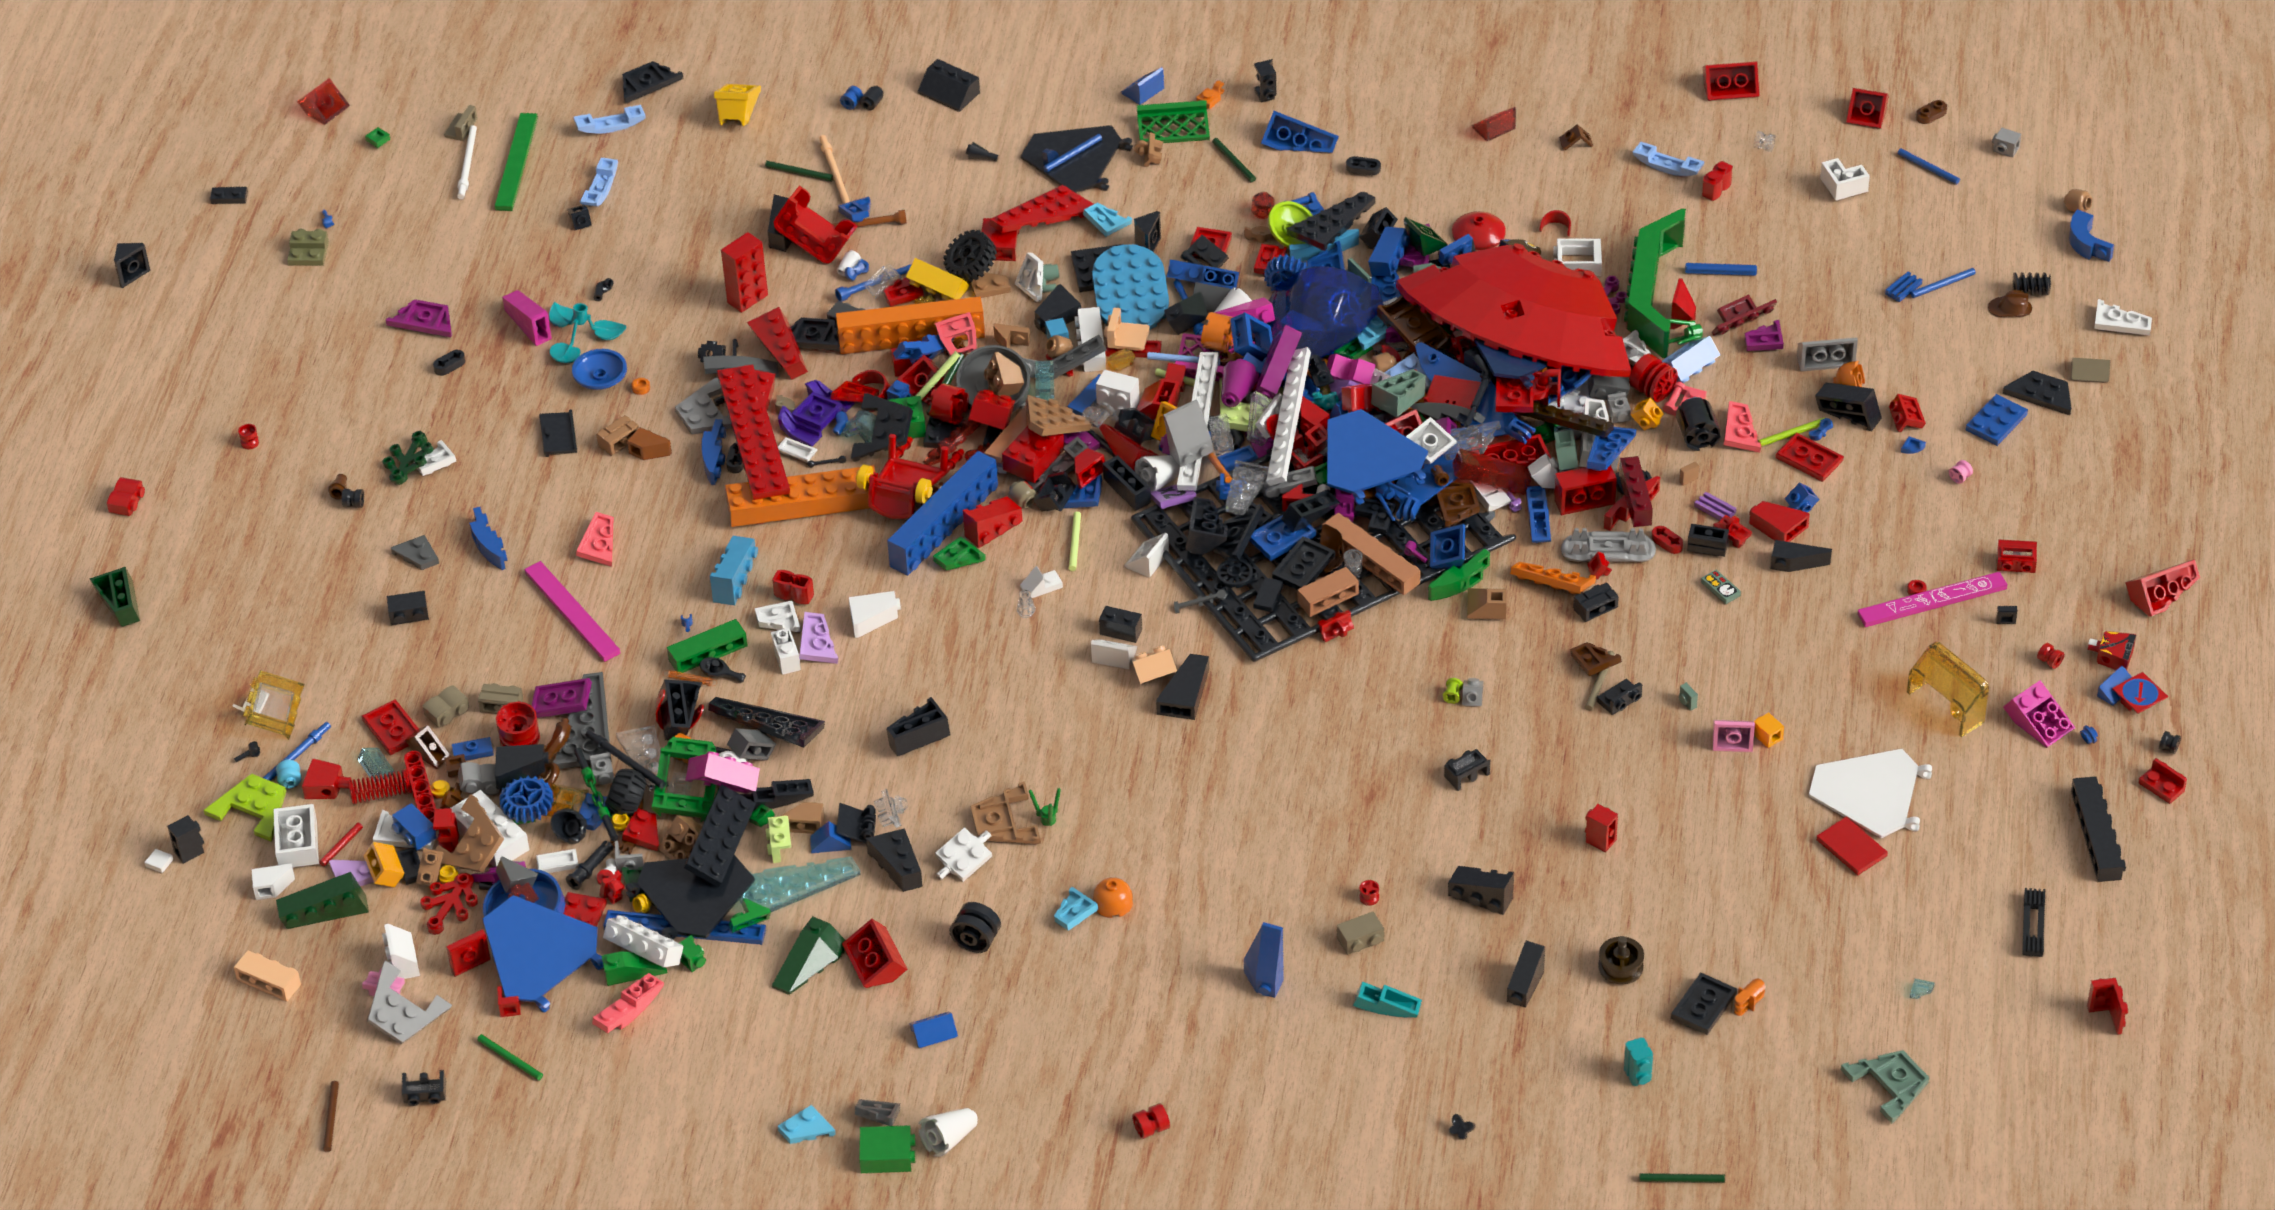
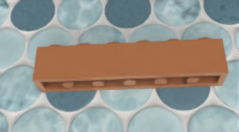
(1376, 556)

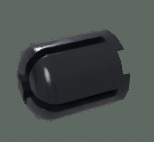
(1698, 423)

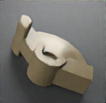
(783, 401)

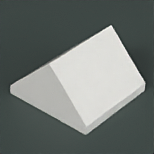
(1149, 557)
(1112, 653)

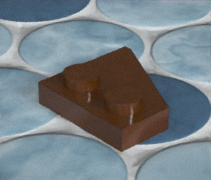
(1593, 658)

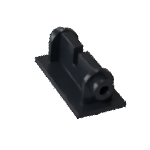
(1319, 372)

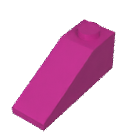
(1259, 308)

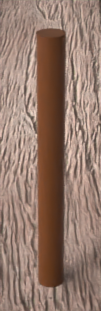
(329, 1129)

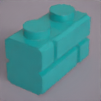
(1638, 1061)

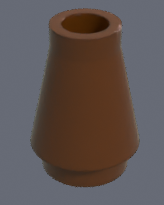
(337, 486)

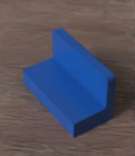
(934, 1029)

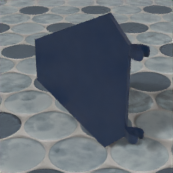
(1509, 366)

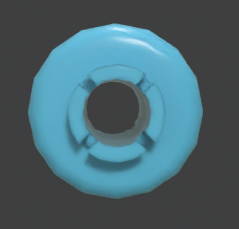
(288, 773)

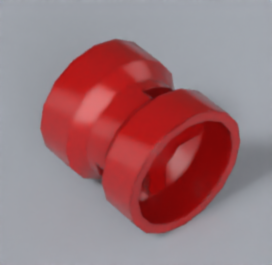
(248, 436)
(2050, 655)

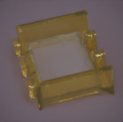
(273, 703)

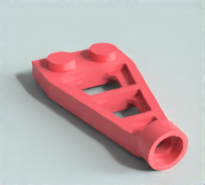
(956, 327)

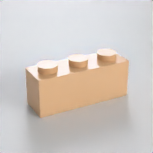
(267, 975)

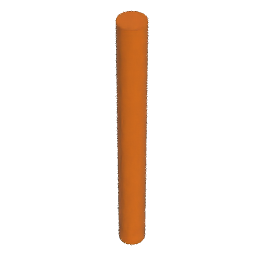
(1219, 467)

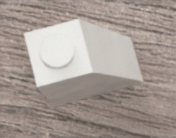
(873, 611)

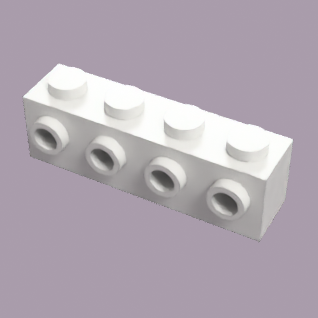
(643, 941)

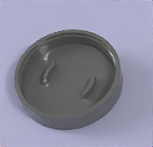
(971, 372)

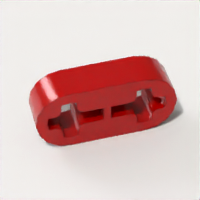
(1667, 539)

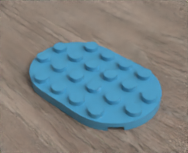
(1131, 280)

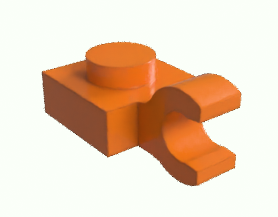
(1212, 95)

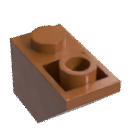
(648, 445)

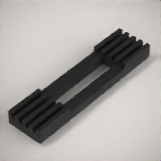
(2033, 900)

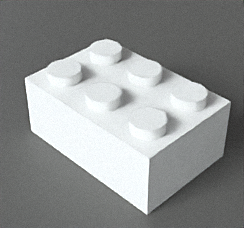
(296, 835)

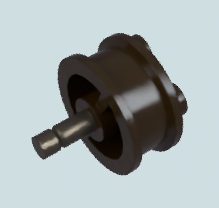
(1621, 960)

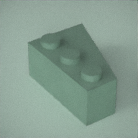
(1398, 392)

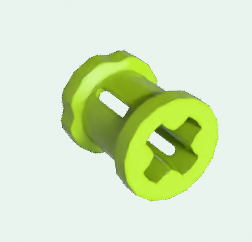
(1452, 690)

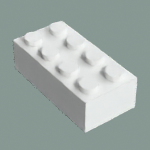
(515, 839)

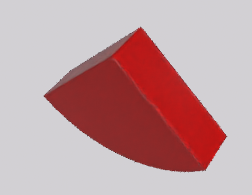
(1385, 348)

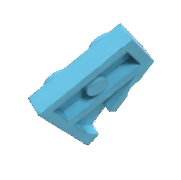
(1106, 219)
(1074, 909)
(805, 1126)

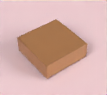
(1689, 473)

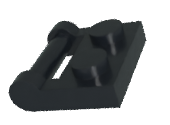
(1205, 250)

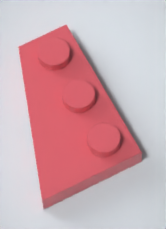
(1739, 428)
(598, 540)

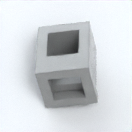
(1618, 407)
(602, 768)

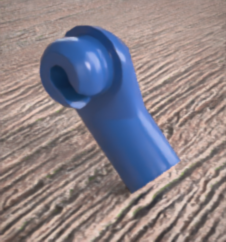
(841, 419)

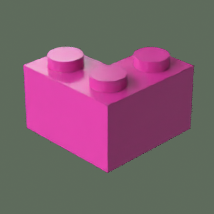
(1348, 369)

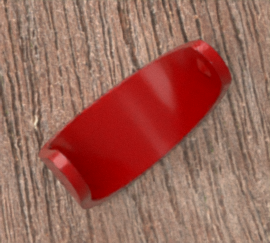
(1556, 216)

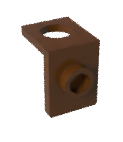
(1574, 135)

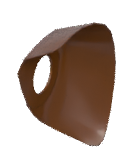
(1332, 539)

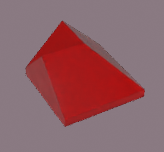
(1682, 305)

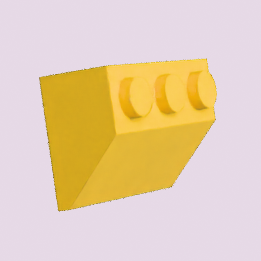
(936, 280)

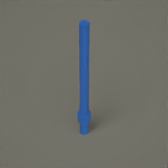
(313, 737)

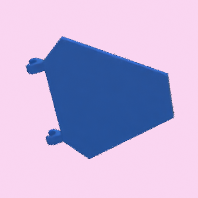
(1368, 454)
(537, 948)

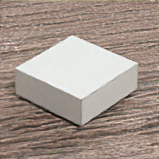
(158, 860)

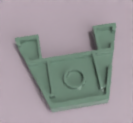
(1896, 1074)

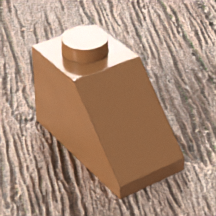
(806, 817)

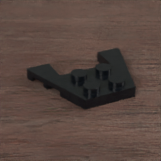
(890, 419)

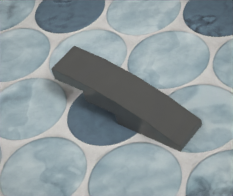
(715, 363)
(1443, 410)

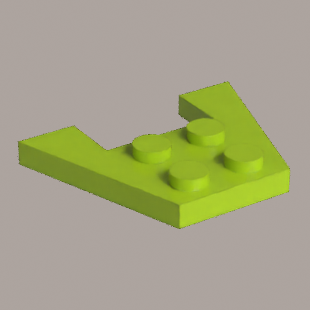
(255, 797)

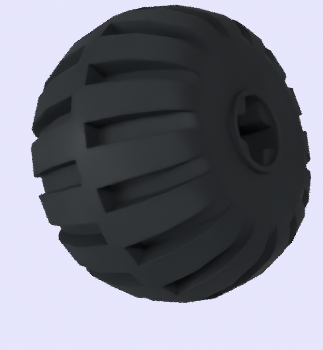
(626, 792)

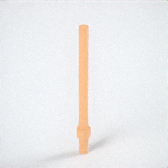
(827, 151)

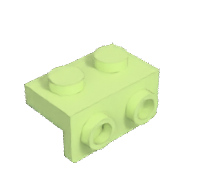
(779, 836)

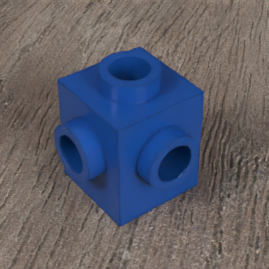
(1801, 498)

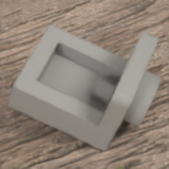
(1472, 692)

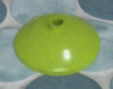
(1284, 216)

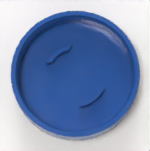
(545, 886)

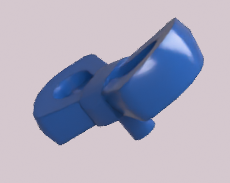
(862, 267)
(1817, 434)

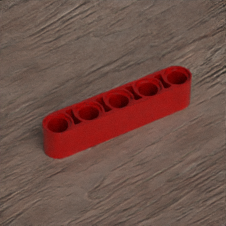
(420, 784)

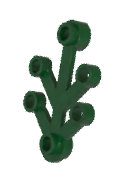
(399, 475)

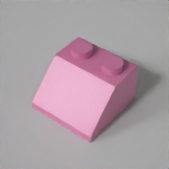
(1733, 735)

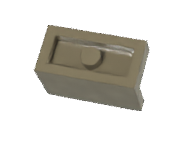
(461, 124)
(2090, 369)

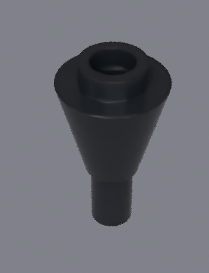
(975, 151)

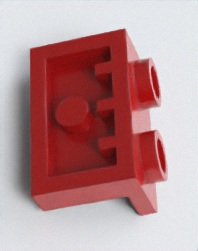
(1905, 412)
(2163, 781)

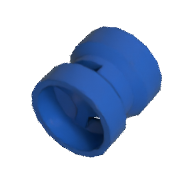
(851, 97)

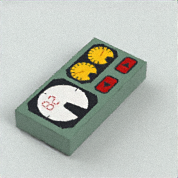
(1721, 586)

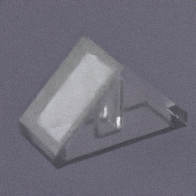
(881, 280)

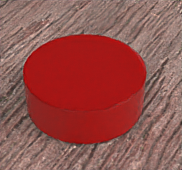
(1916, 587)

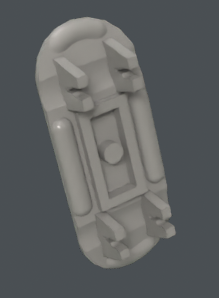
(1616, 546)

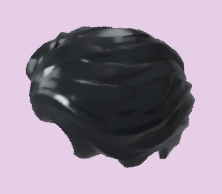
(568, 825)

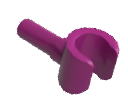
(1410, 550)

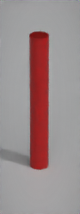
(341, 844)

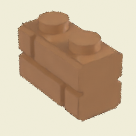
(615, 436)

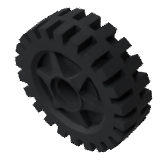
(970, 255)

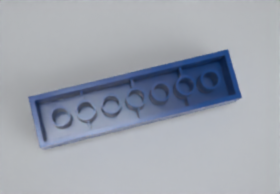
(942, 513)

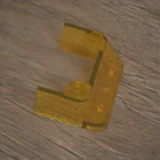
(1954, 681)

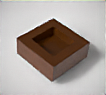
(453, 764)

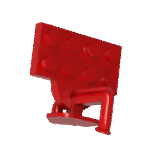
(1515, 397)

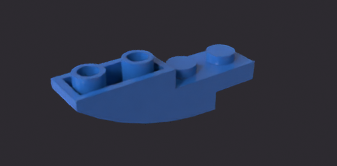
(1202, 274)
(929, 346)
(712, 451)
(487, 540)

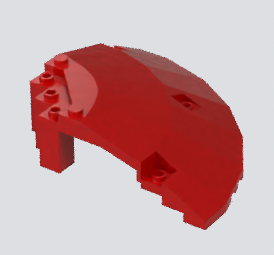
(1524, 307)

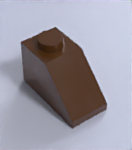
(428, 746)

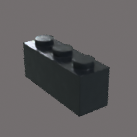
(1126, 483)

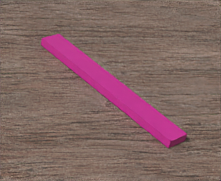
(572, 611)

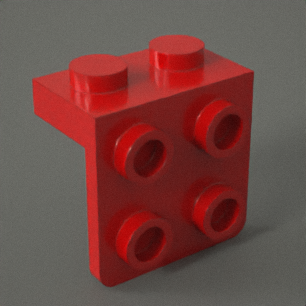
(2106, 996)

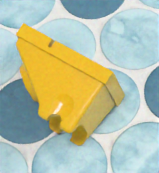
(736, 102)

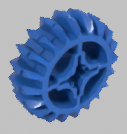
(1285, 266)
(514, 801)

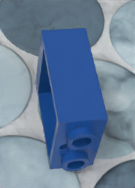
(1244, 325)

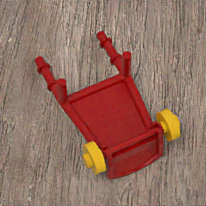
(903, 481)

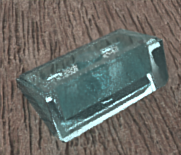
(374, 763)

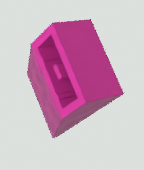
(2039, 715)

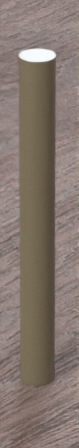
(1597, 686)

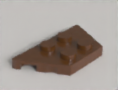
(1457, 502)

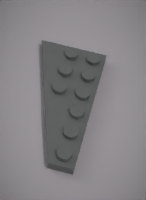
(592, 719)

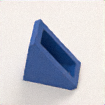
(827, 840)

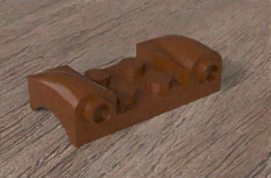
(1413, 325)

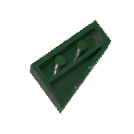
(118, 594)

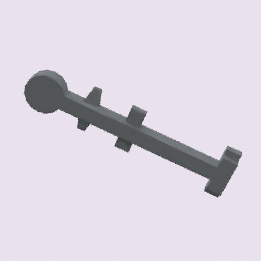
(1221, 595)

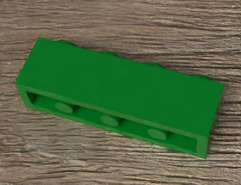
(711, 643)

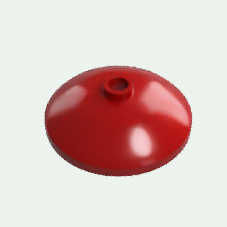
(1482, 227)

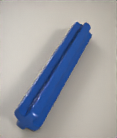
(1720, 269)

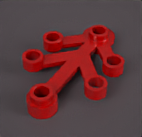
(462, 883)

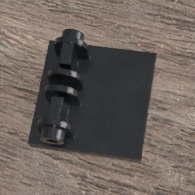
(855, 822)

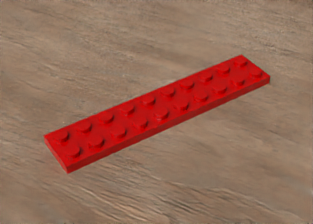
(753, 432)

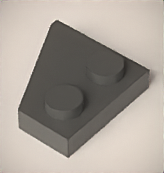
(417, 552)
(878, 1111)

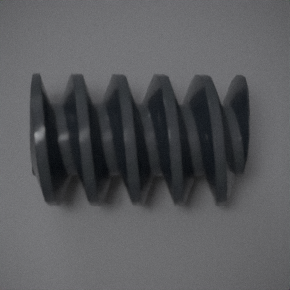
(2032, 283)

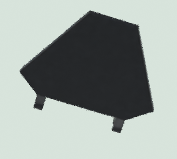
(1083, 169)
(686, 899)

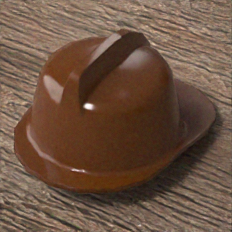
(2012, 304)

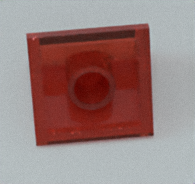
(1496, 124)

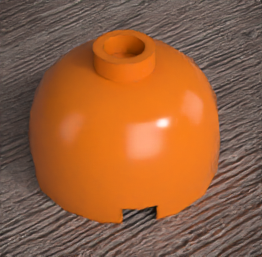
(1850, 374)
(1113, 897)

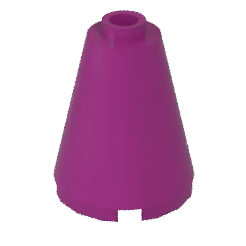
(1237, 381)

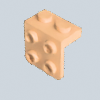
(1125, 335)

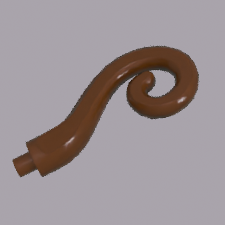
(558, 740)

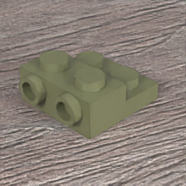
(308, 248)

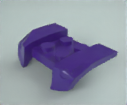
(812, 414)

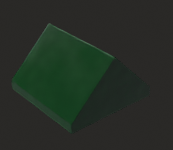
(1423, 238)

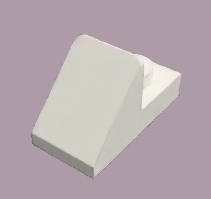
(1041, 583)

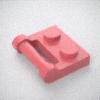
(1680, 388)

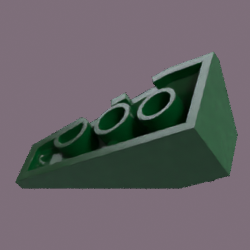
(813, 950)

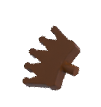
(624, 845)

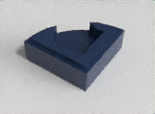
(1049, 155)

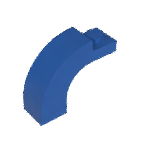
(2084, 242)

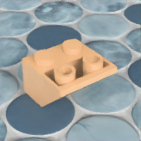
(1154, 664)

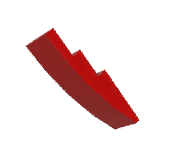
(1620, 510)

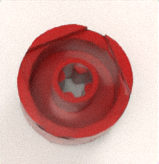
(948, 403)

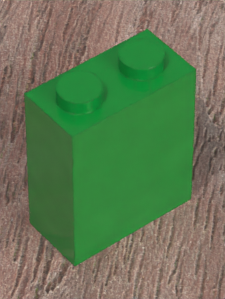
(886, 1149)

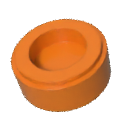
(640, 386)

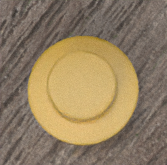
(439, 788)
(620, 821)
(447, 873)
(641, 903)

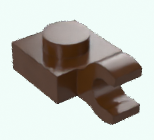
(452, 797)

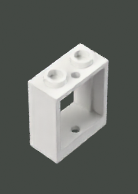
(1580, 247)

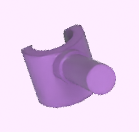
(1515, 503)

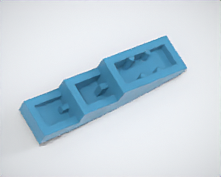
(1306, 251)

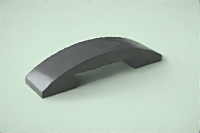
(1063, 463)

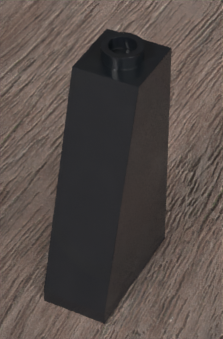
(1185, 689)

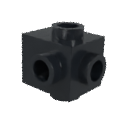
(718, 350)

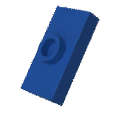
(474, 749)

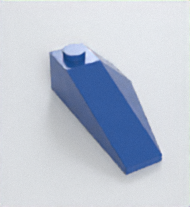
(1294, 135)
(1265, 960)

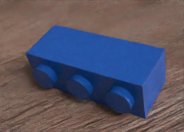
(1388, 251)

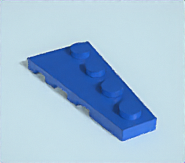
(1607, 449)

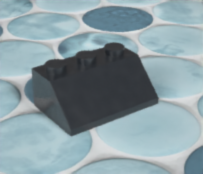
(949, 85)

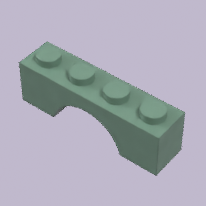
(1565, 448)

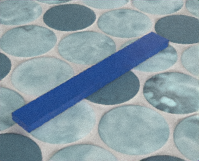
(752, 934)

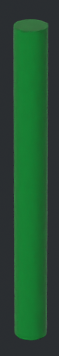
(510, 1057)

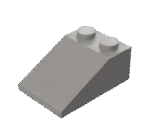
(1187, 433)

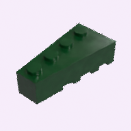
(323, 902)

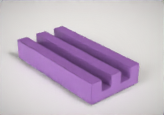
(1716, 504)

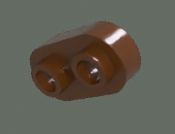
(1931, 112)

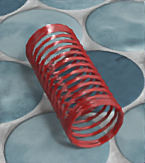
(354, 791)

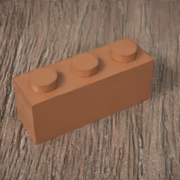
(1328, 591)

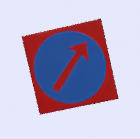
(2139, 693)

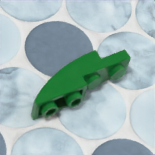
(1459, 580)

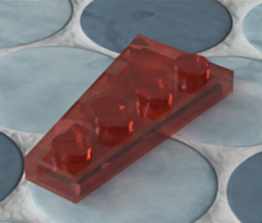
(956, 439)

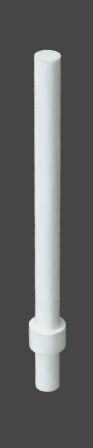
(463, 183)

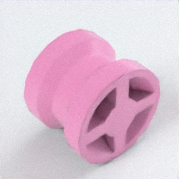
(1960, 471)

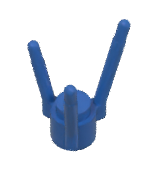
(1387, 491)

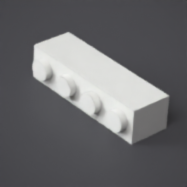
(1089, 327)

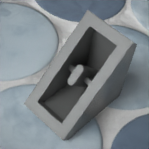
(513, 874)

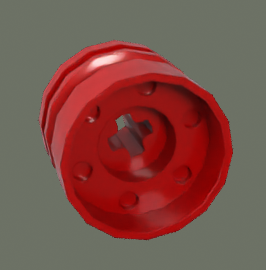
(1653, 377)
(517, 724)

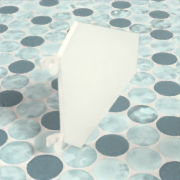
(1871, 790)

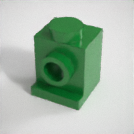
(692, 954)

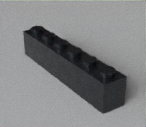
(2097, 829)

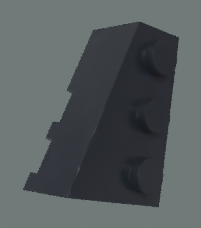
(918, 729)

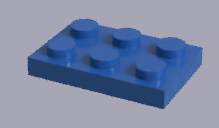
(1996, 419)
(1276, 538)

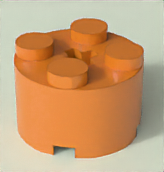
(1217, 333)

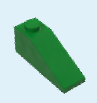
(627, 967)

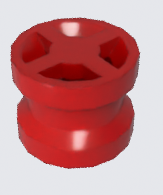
(1369, 892)

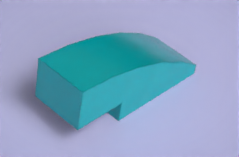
(1386, 1001)

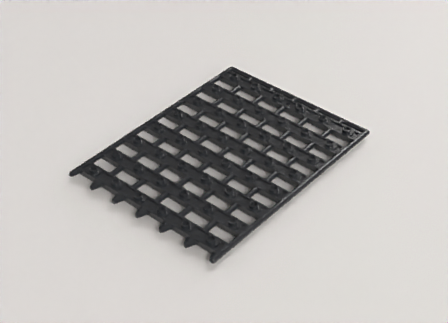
(1283, 611)

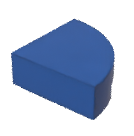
(1913, 445)

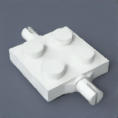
(963, 854)

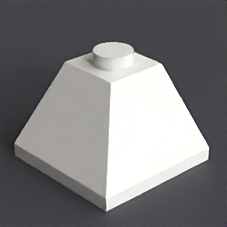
(1432, 438)

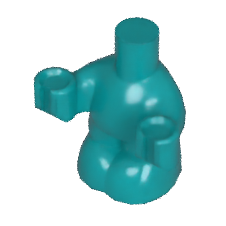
(1326, 401)

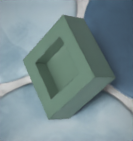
(1688, 696)

